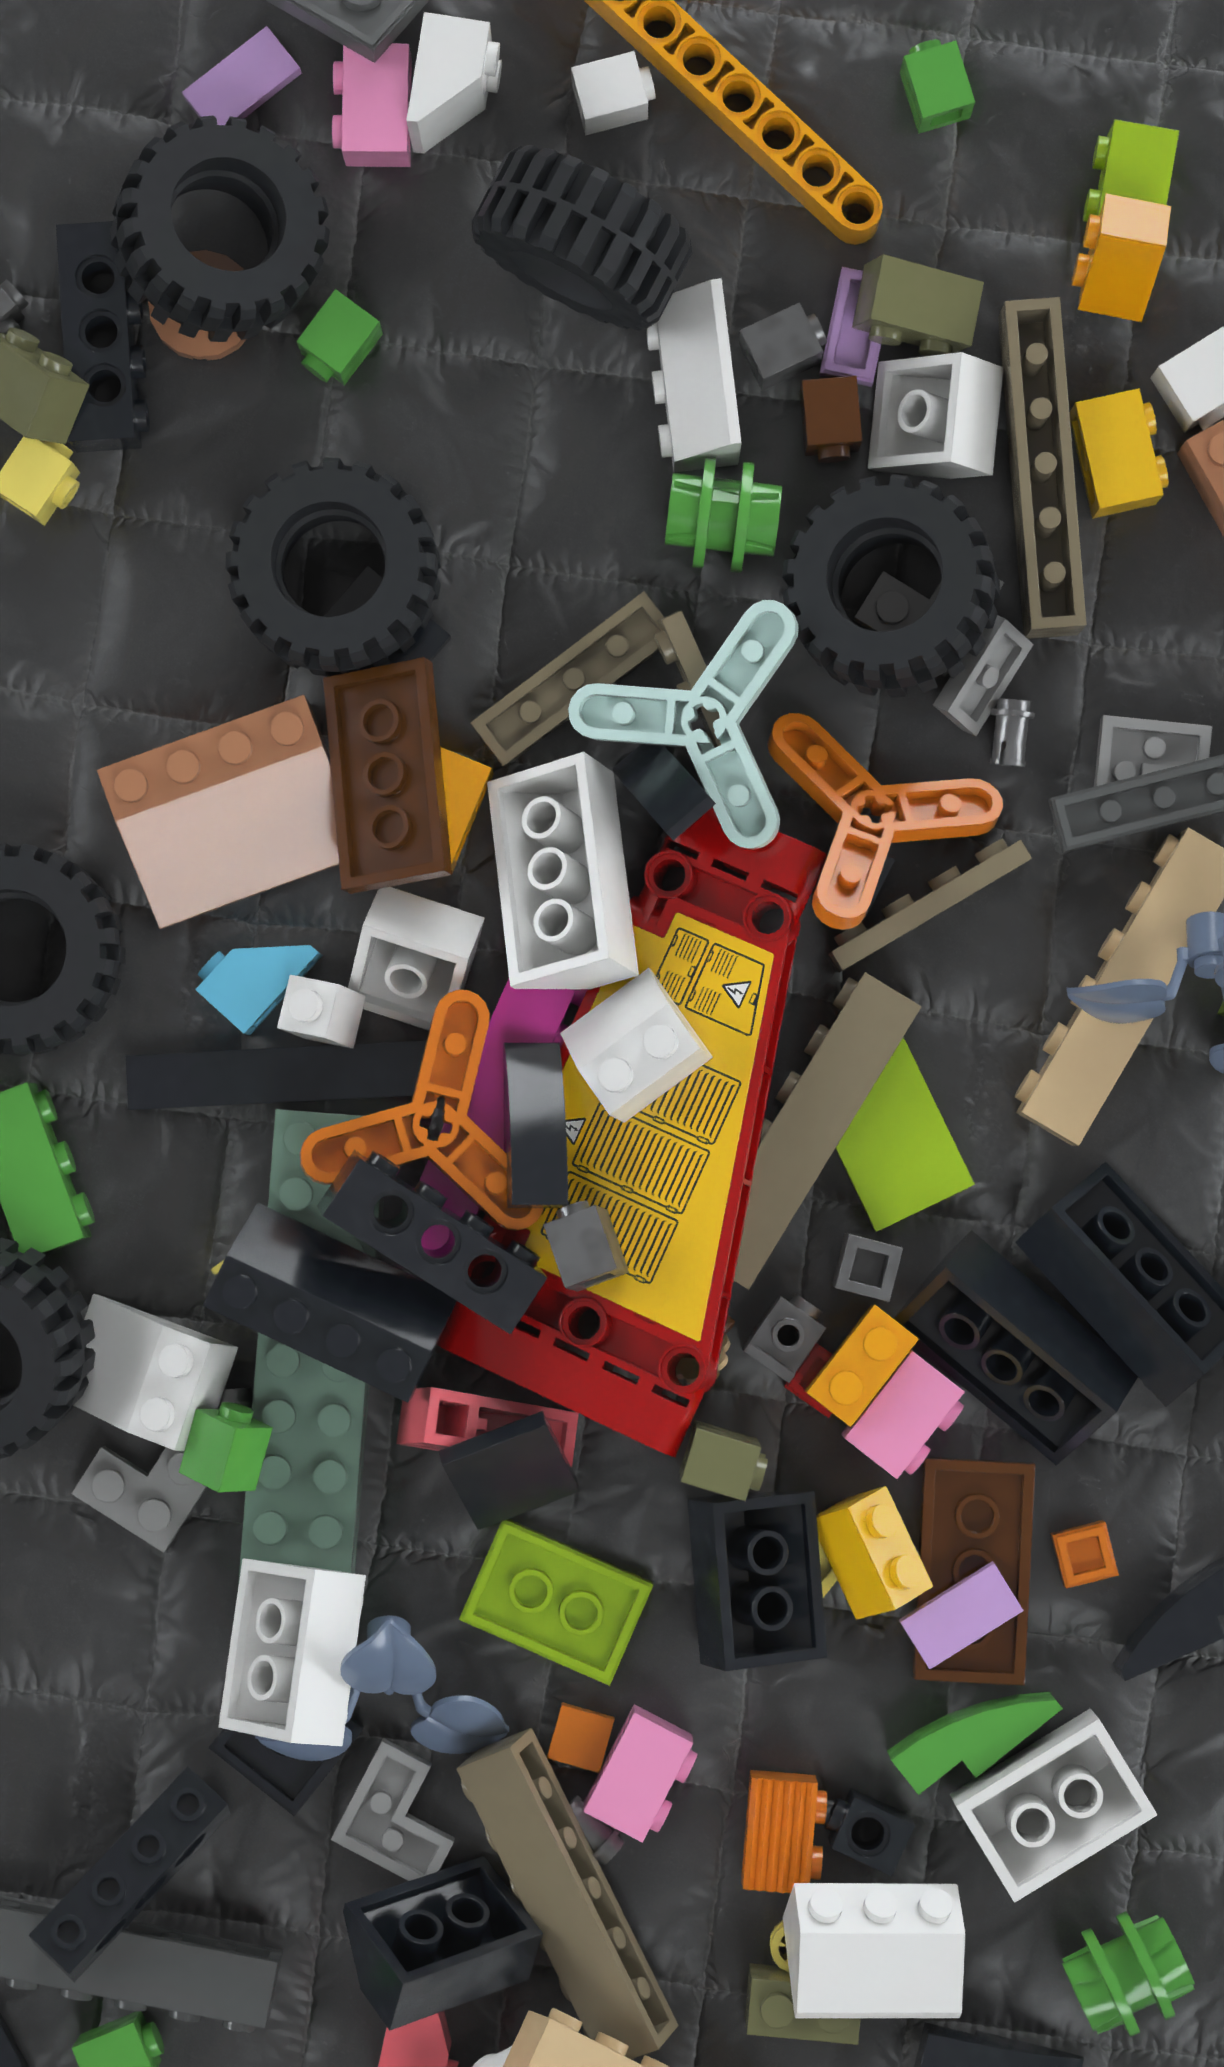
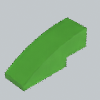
(971, 1735)

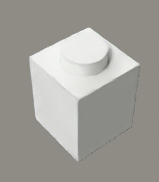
(612, 92)
(321, 1011)

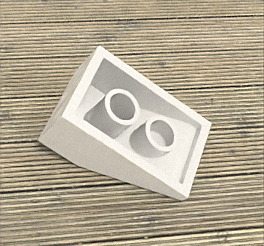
(152, 1373)

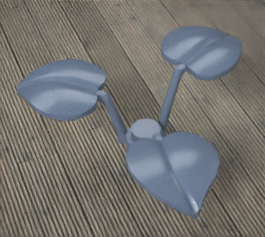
(1145, 998)
(399, 1664)

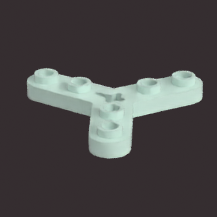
(726, 686)

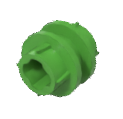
(723, 515)
(1128, 1974)

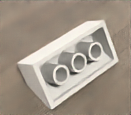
(562, 876)

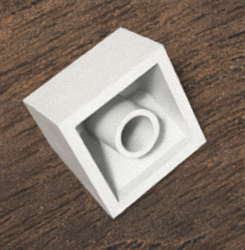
(451, 77)
(936, 416)
(412, 955)
(634, 1046)

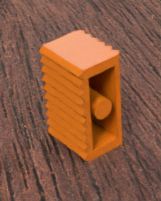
(781, 1831)

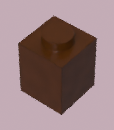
(830, 418)

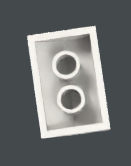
(696, 379)
(289, 1651)
(1053, 1805)
(875, 1950)

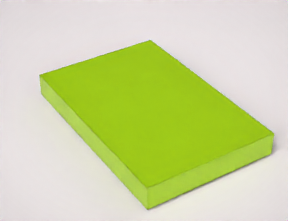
(901, 1147)
(556, 1601)

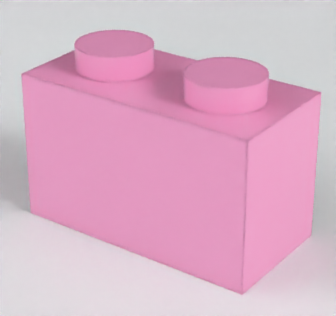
(373, 108)
(905, 1416)
(640, 1773)

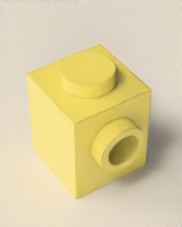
(39, 478)

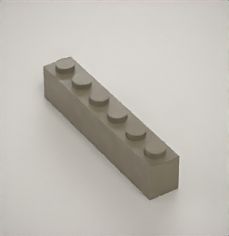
(1042, 468)
(819, 1110)
(566, 1893)

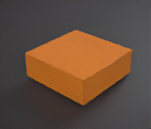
(1084, 1554)
(580, 1737)

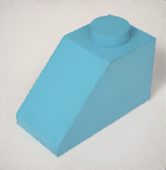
(253, 981)

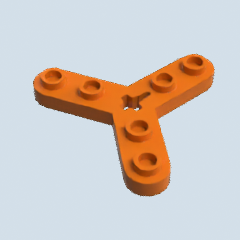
(859, 846)
(463, 1154)

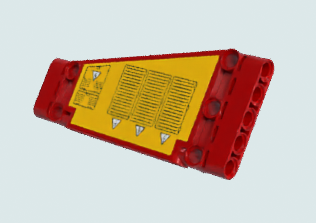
(679, 1166)

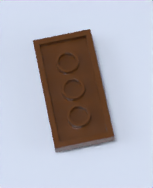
(387, 776)
(969, 1518)

